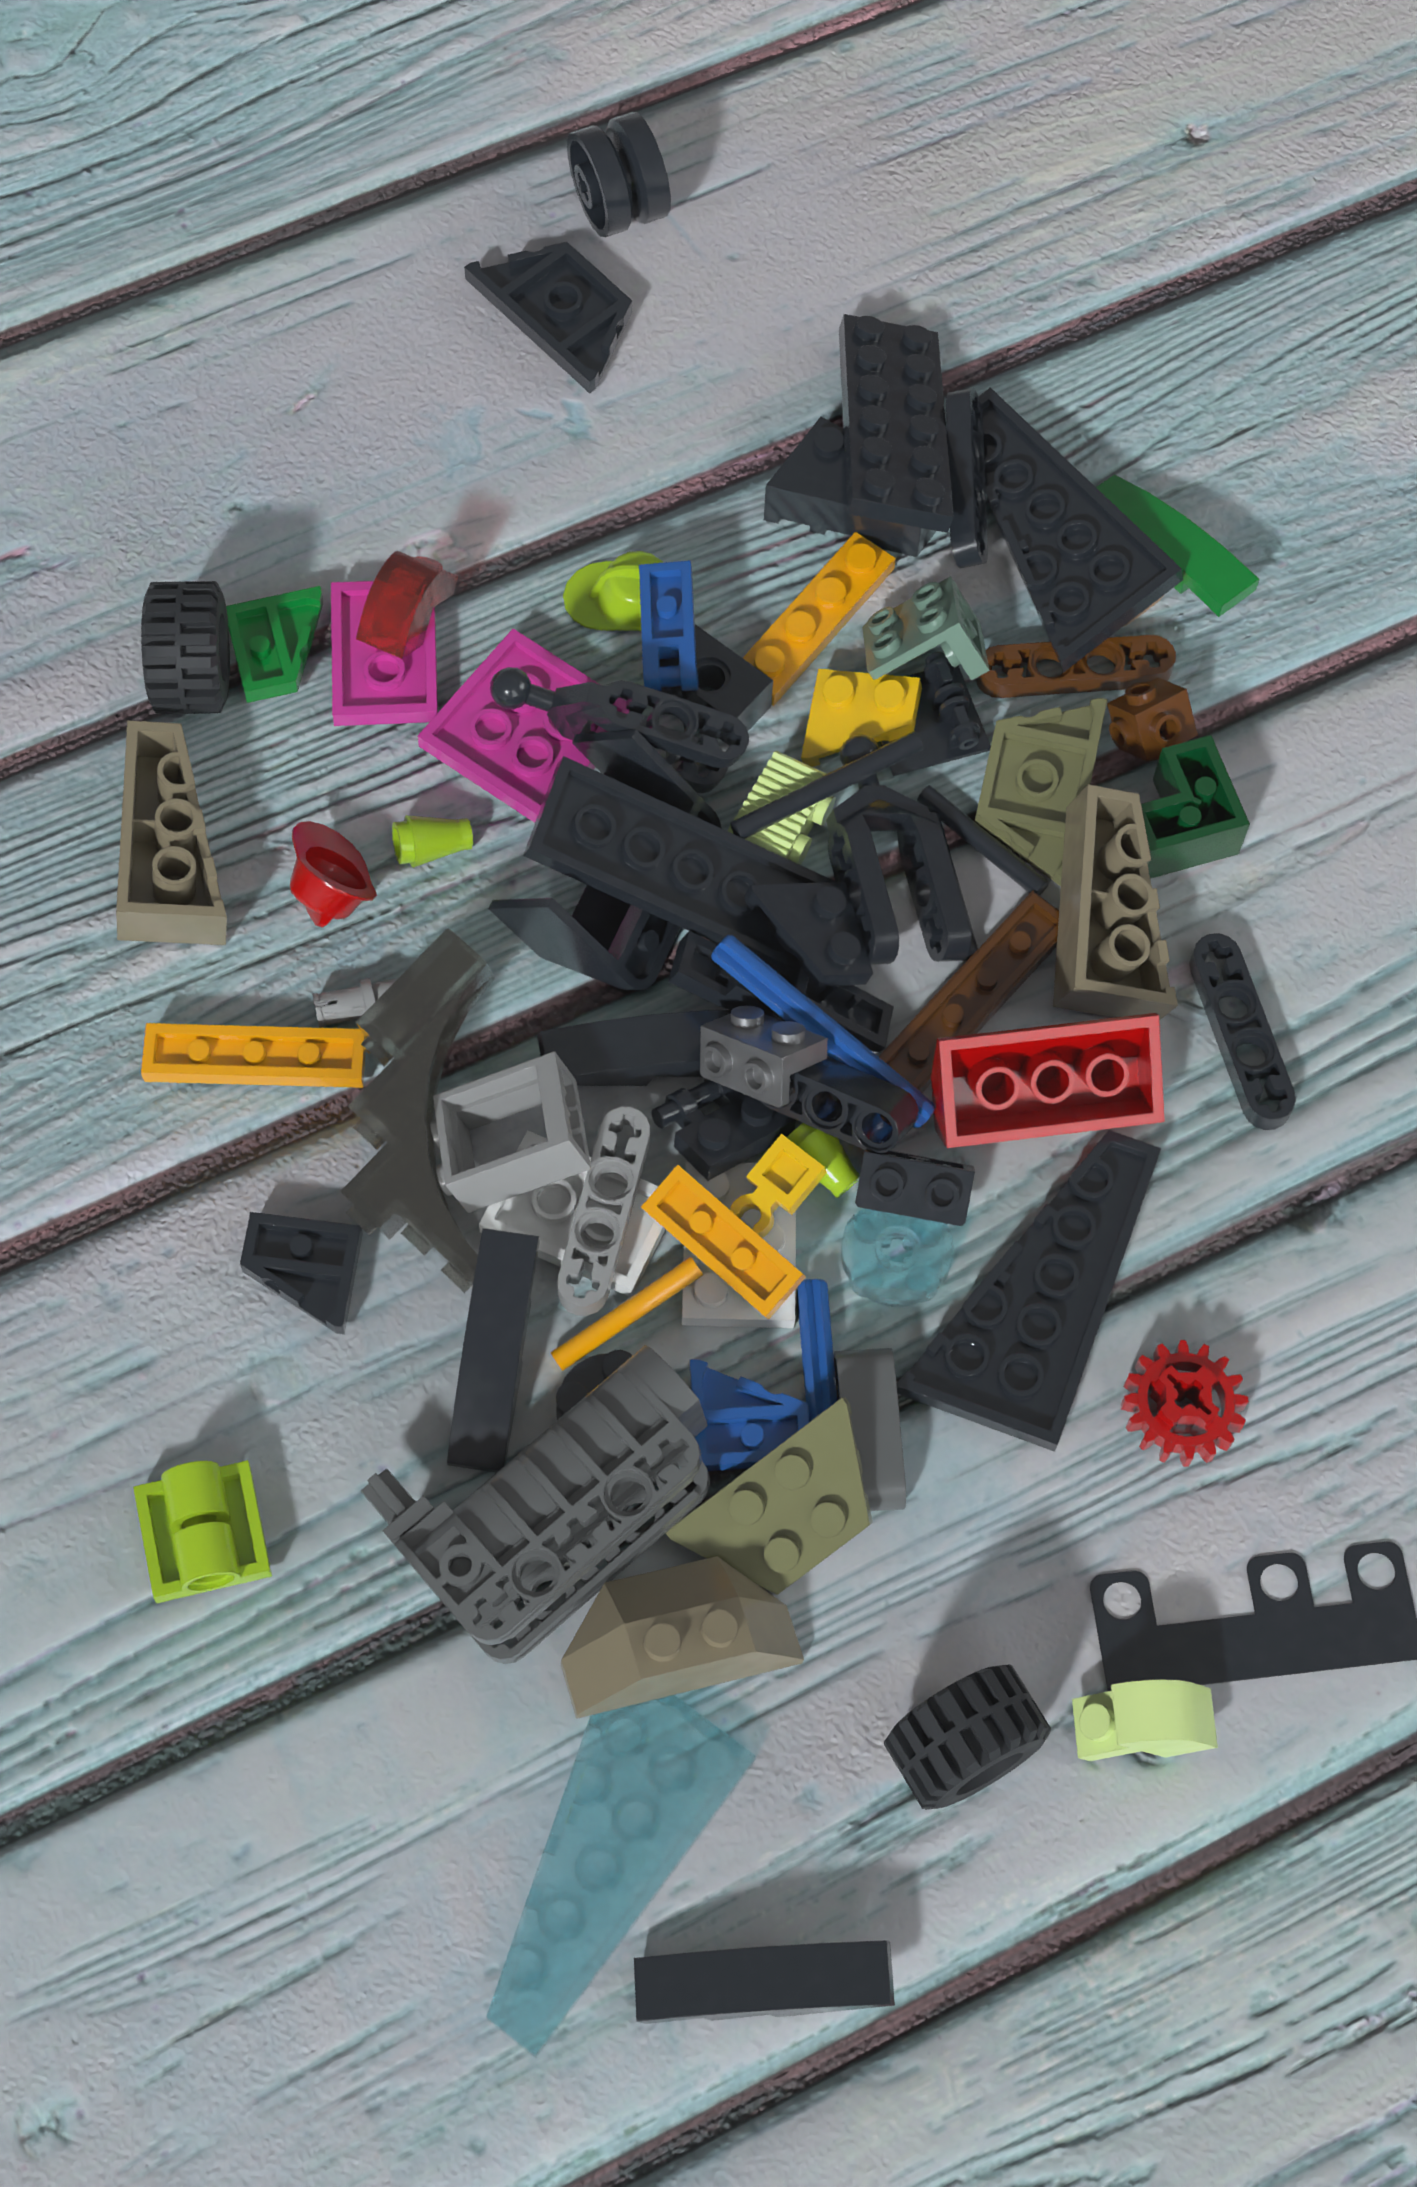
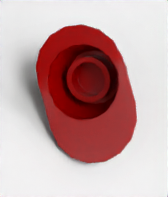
(328, 873)

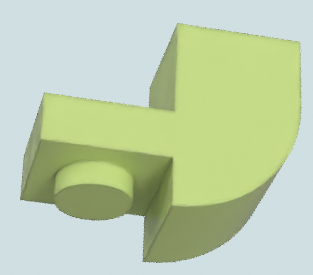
(1146, 1717)

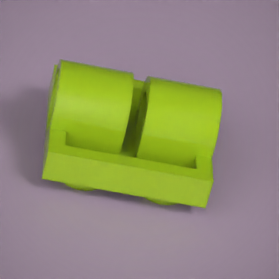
(201, 1529)

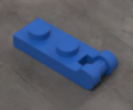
(668, 625)

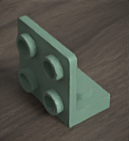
(929, 618)

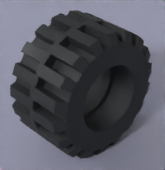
(185, 647)
(967, 1736)

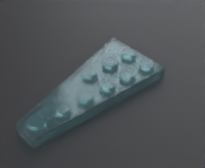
(625, 1822)

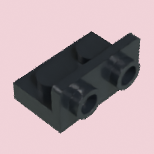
(915, 1186)

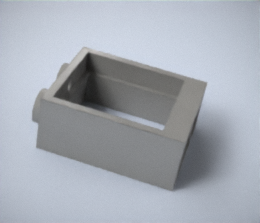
(498, 1096)

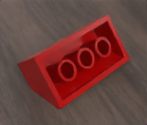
(1048, 1080)

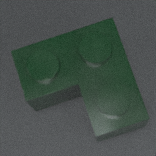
(1196, 811)

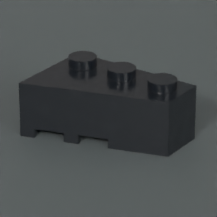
(814, 493)

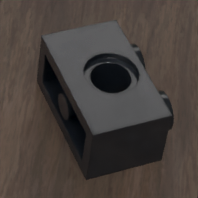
(741, 686)

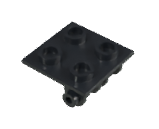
(944, 718)

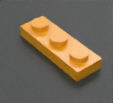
(723, 1242)

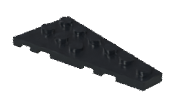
(1070, 543)
(1032, 1321)

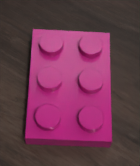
(371, 683)

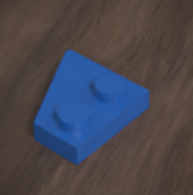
(741, 1418)

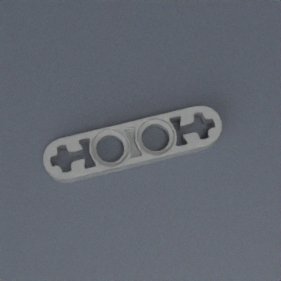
(606, 1210)

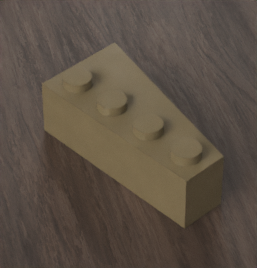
(164, 858)
(1108, 921)

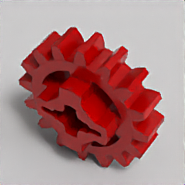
(1198, 1419)

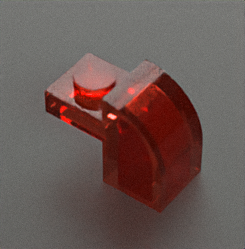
(402, 603)

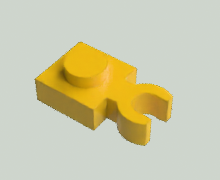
(782, 1179)

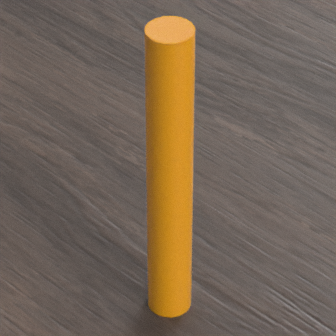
(626, 1313)

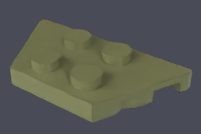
(1033, 776)
(787, 1506)

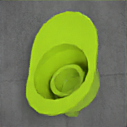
(608, 593)

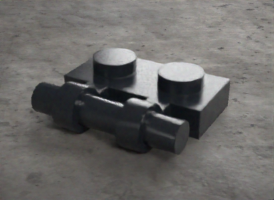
(725, 1136)

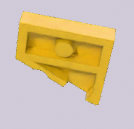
(856, 704)

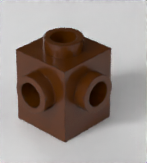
(1151, 718)

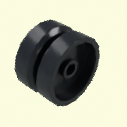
(619, 174)

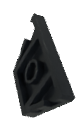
(559, 305)

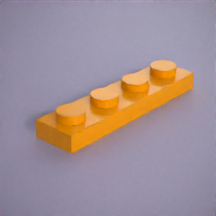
(820, 612)
(253, 1055)

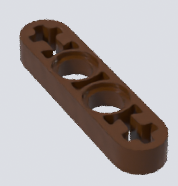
(1078, 677)

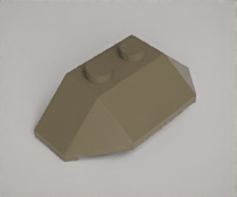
(674, 1636)

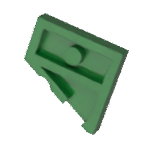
(274, 640)

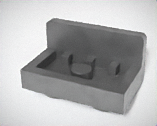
(757, 1053)

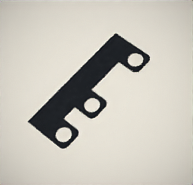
(1274, 1641)

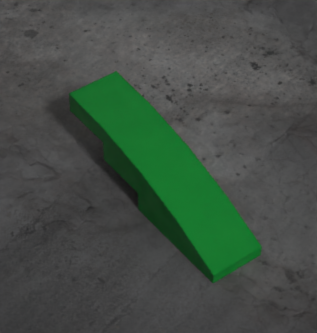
(1205, 563)

